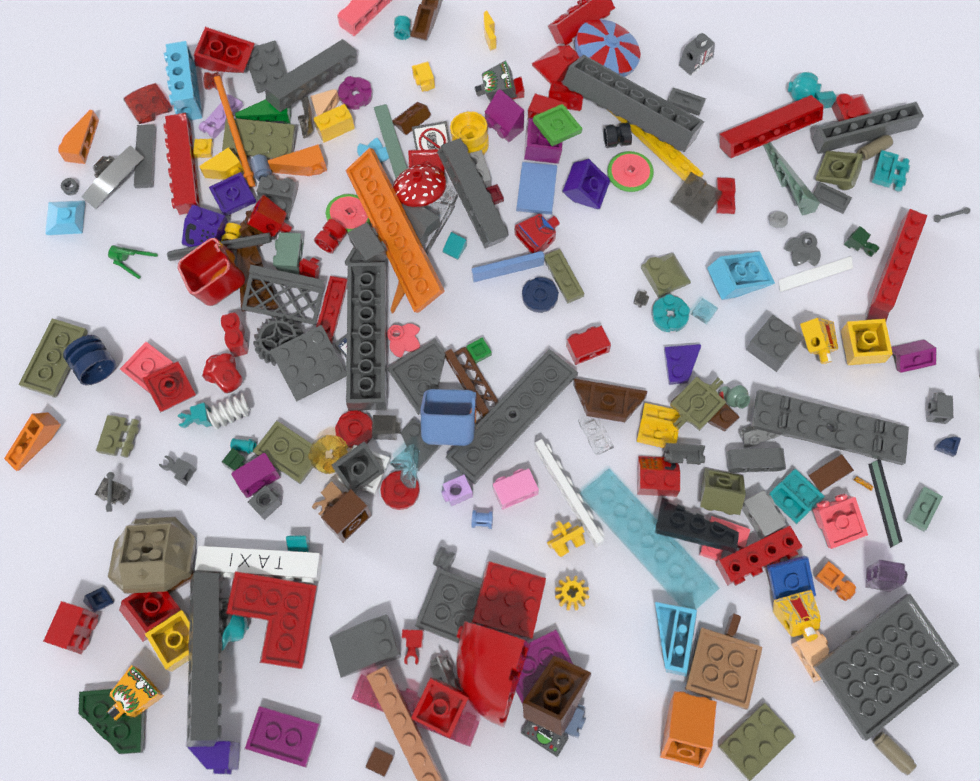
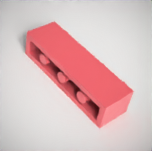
(359, 14)

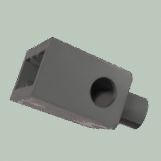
(497, 78)

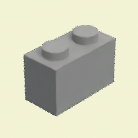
(763, 515)

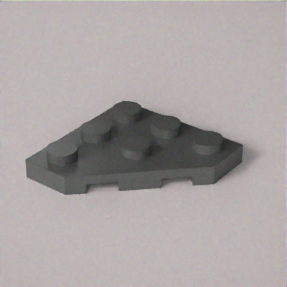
(419, 372)

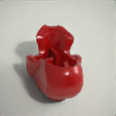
(222, 372)

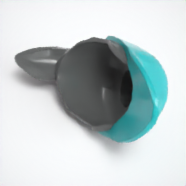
(233, 626)

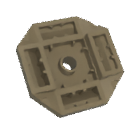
(152, 555)

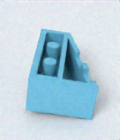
(676, 636)

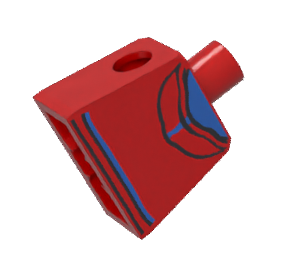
(537, 233)

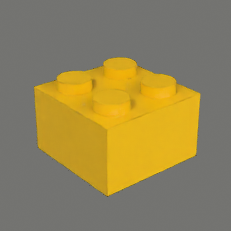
(866, 342)
(171, 640)

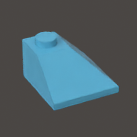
(65, 218)

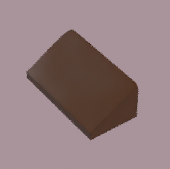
(412, 117)

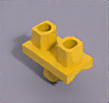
(573, 534)

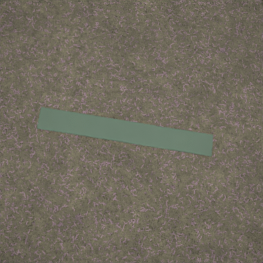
(390, 139)

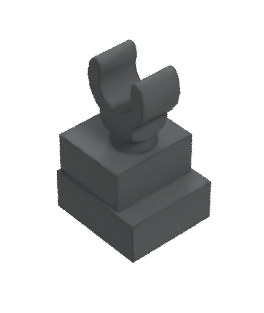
(182, 469)

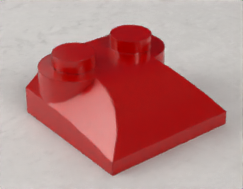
(850, 106)
(440, 707)

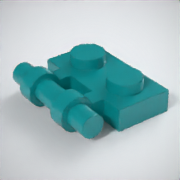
(885, 170)

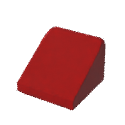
(519, 87)

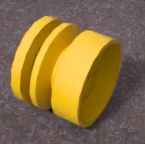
(472, 130)

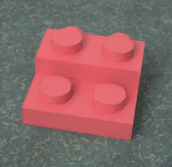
(840, 520)

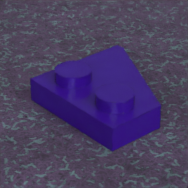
(680, 362)

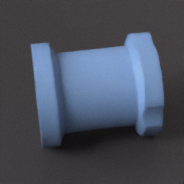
(482, 519)

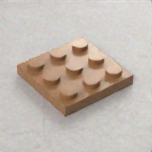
(723, 668)

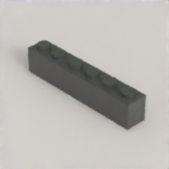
(311, 75)
(867, 127)
(472, 193)

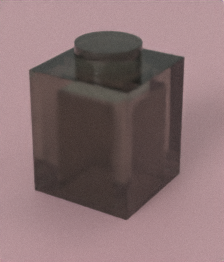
(385, 427)

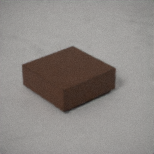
(732, 625)
(379, 762)

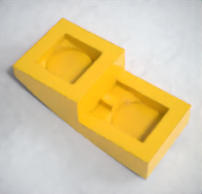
(489, 31)

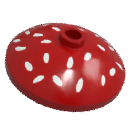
(420, 185)

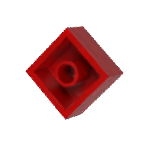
(71, 628)

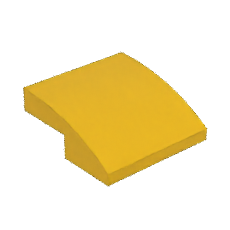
(657, 426)

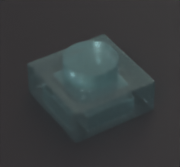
(704, 311)

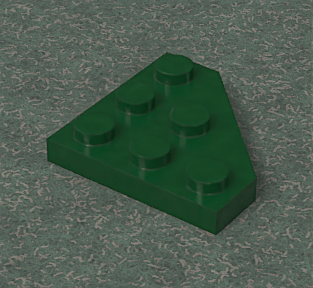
(123, 734)

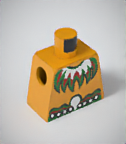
(133, 694)

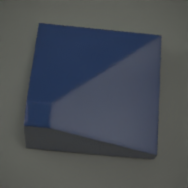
(98, 599)

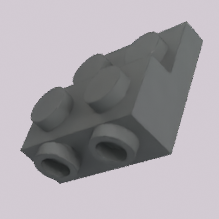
(278, 191)

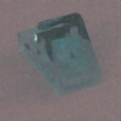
(408, 461)

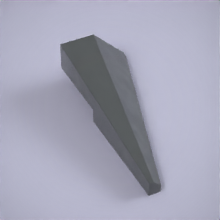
(422, 221)

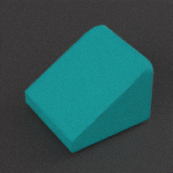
(826, 98)
(454, 246)
(297, 543)

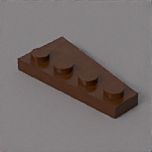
(246, 257)

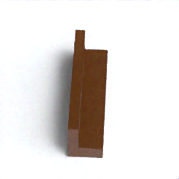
(466, 382)

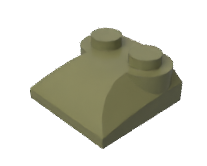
(840, 169)
(665, 274)

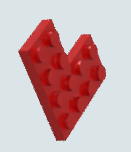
(284, 606)

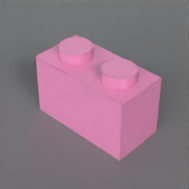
(515, 488)

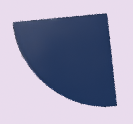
(948, 446)

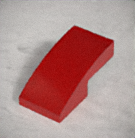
(726, 203)

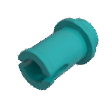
(243, 445)

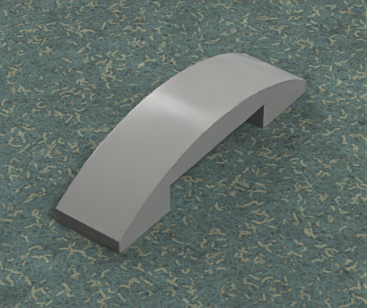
(112, 176)

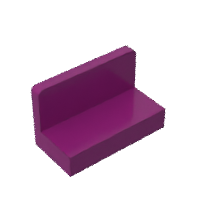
(914, 355)
(255, 475)

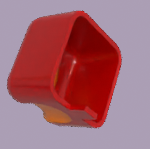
(210, 272)

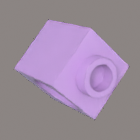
(461, 483)

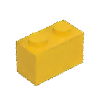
(334, 123)

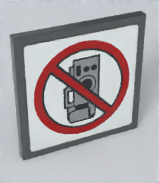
(430, 135)

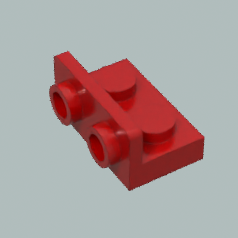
(562, 93)

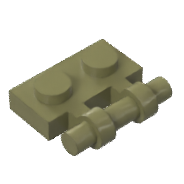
(113, 433)

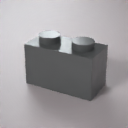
(367, 245)

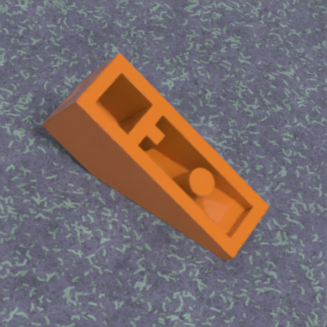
(78, 140)
(302, 162)
(32, 438)

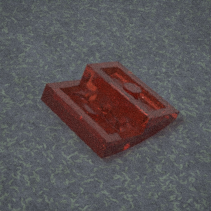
(147, 103)

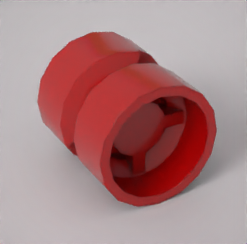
(330, 236)

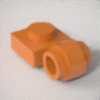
(832, 577)

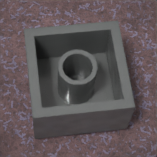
(774, 343)

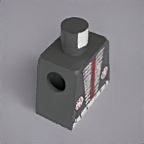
(700, 50)

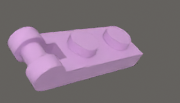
(218, 117)

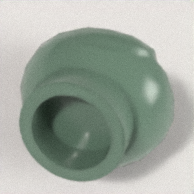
(735, 397)

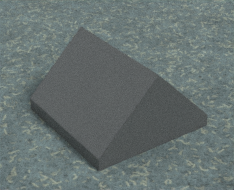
(357, 468)

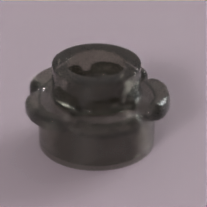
(641, 298)

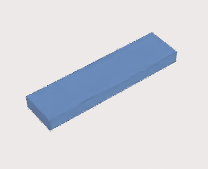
(508, 266)

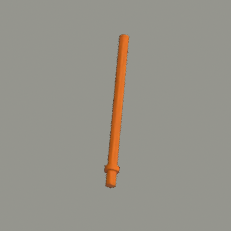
(248, 174)

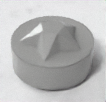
(778, 219)

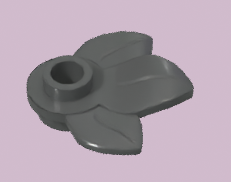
(802, 251)

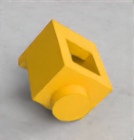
(423, 76)

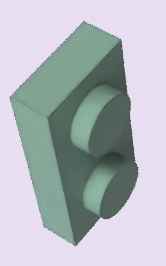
(924, 509)

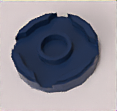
(540, 295)

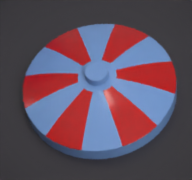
(608, 45)

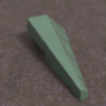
(786, 175)

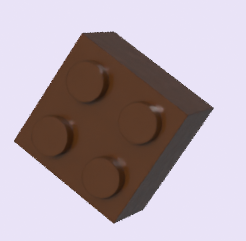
(346, 515)

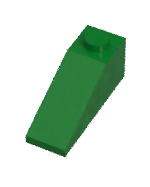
(264, 110)

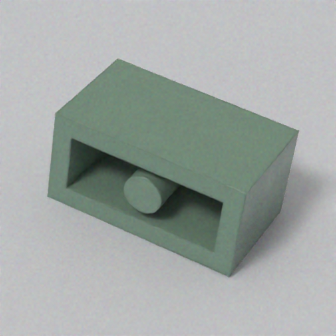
(289, 252)

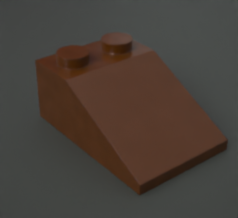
(556, 695)

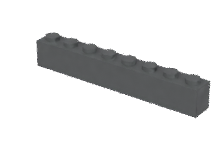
(204, 661)

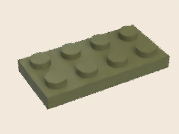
(261, 138)
(48, 367)

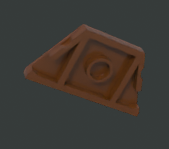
(608, 400)

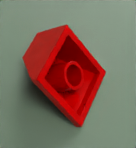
(555, 63)

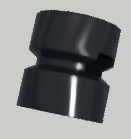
(617, 135)

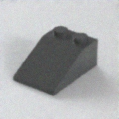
(365, 646)

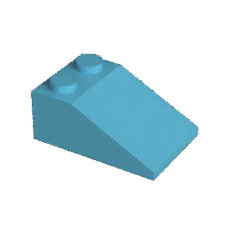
(740, 274)

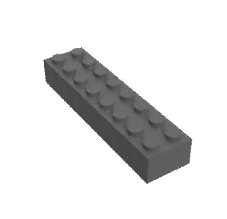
(633, 103)
(366, 336)

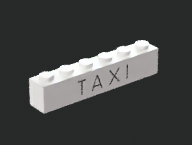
(267, 563)

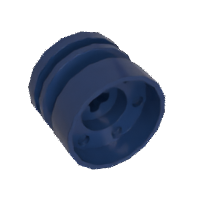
(89, 360)

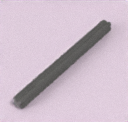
(230, 244)

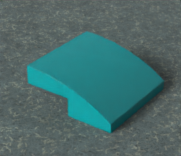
(796, 496)

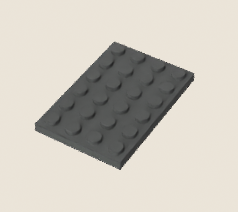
(886, 666)

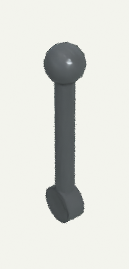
(937, 218)
(110, 475)

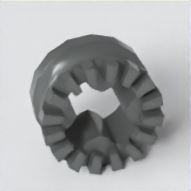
(72, 190)

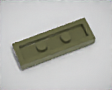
(563, 276)

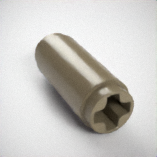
(875, 147)
(894, 753)

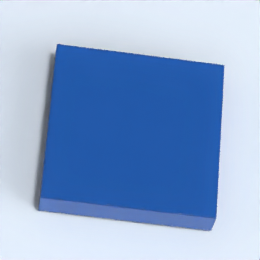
(791, 577)

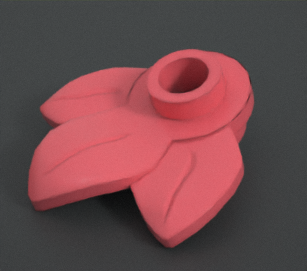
(406, 339)

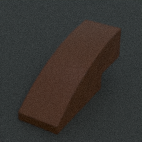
(425, 19)

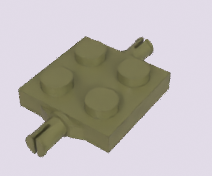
(698, 403)

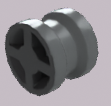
(444, 559)

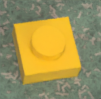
(203, 148)

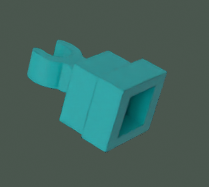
(198, 415)

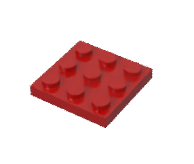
(509, 600)

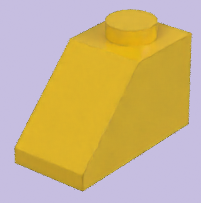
(221, 166)

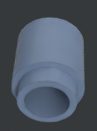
(260, 166)

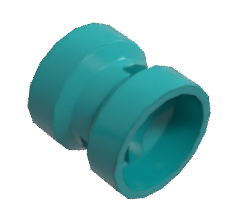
(402, 27)

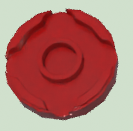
(354, 428)
(396, 494)

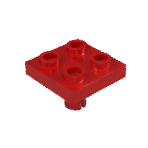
(169, 386)

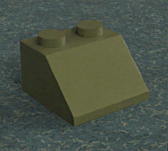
(722, 491)

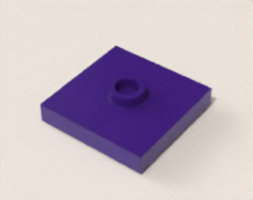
(232, 194)

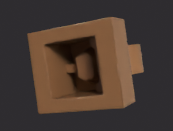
(331, 496)

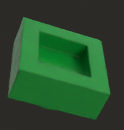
(479, 350)

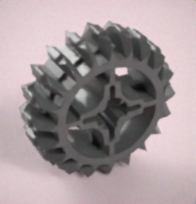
(265, 339)

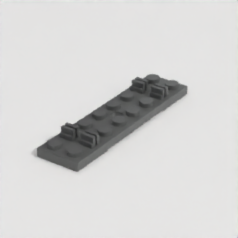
(850, 430)
(500, 431)

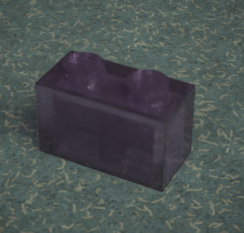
(885, 575)

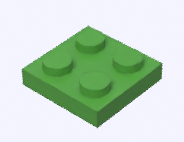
(557, 124)

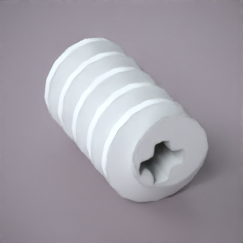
(228, 412)

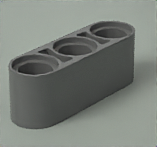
(756, 460)

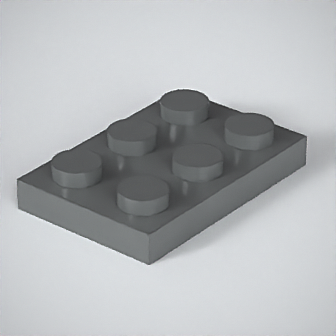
(265, 65)

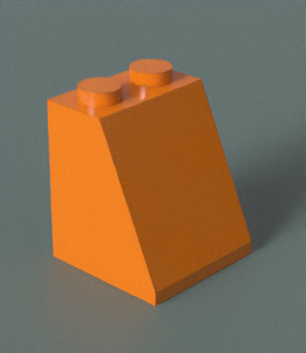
(689, 729)

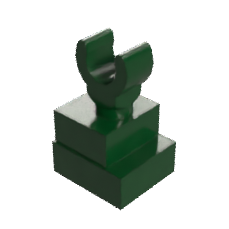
(858, 240)
(233, 460)

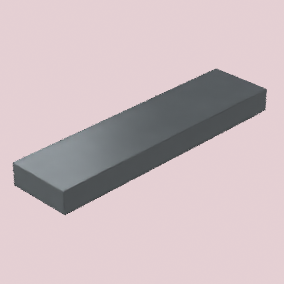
(146, 147)

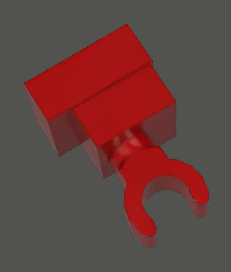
(414, 640)

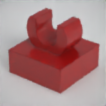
(309, 268)

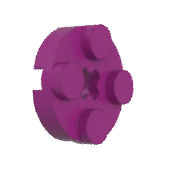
(353, 84)

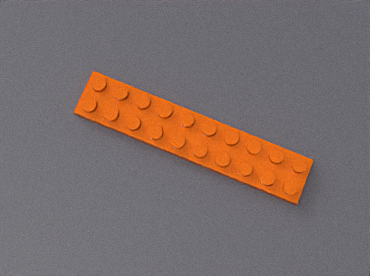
(395, 230)

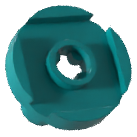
(671, 323)

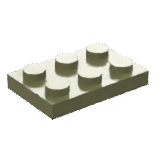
(286, 452)
(756, 741)

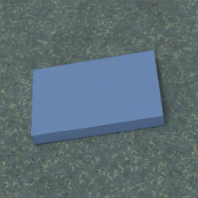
(536, 188)

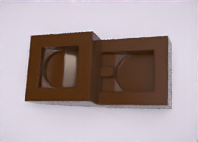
(831, 473)

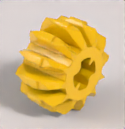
(579, 596)

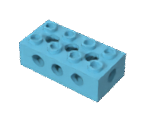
(183, 80)

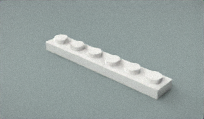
(573, 499)

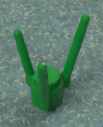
(121, 254)

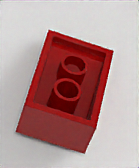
(222, 52)

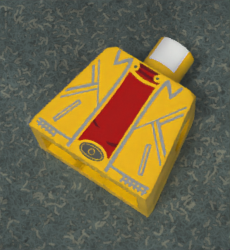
(820, 338)
(798, 614)

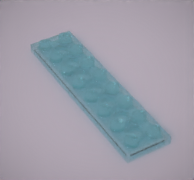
(657, 553)

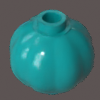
(804, 86)

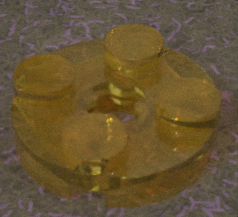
(318, 451)

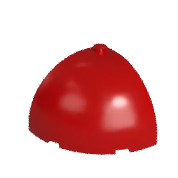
(489, 669)

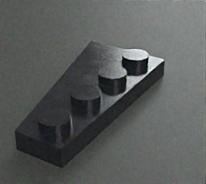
(686, 526)

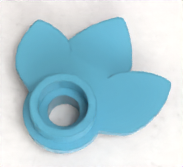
(375, 144)

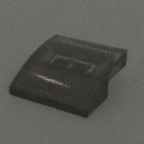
(696, 197)

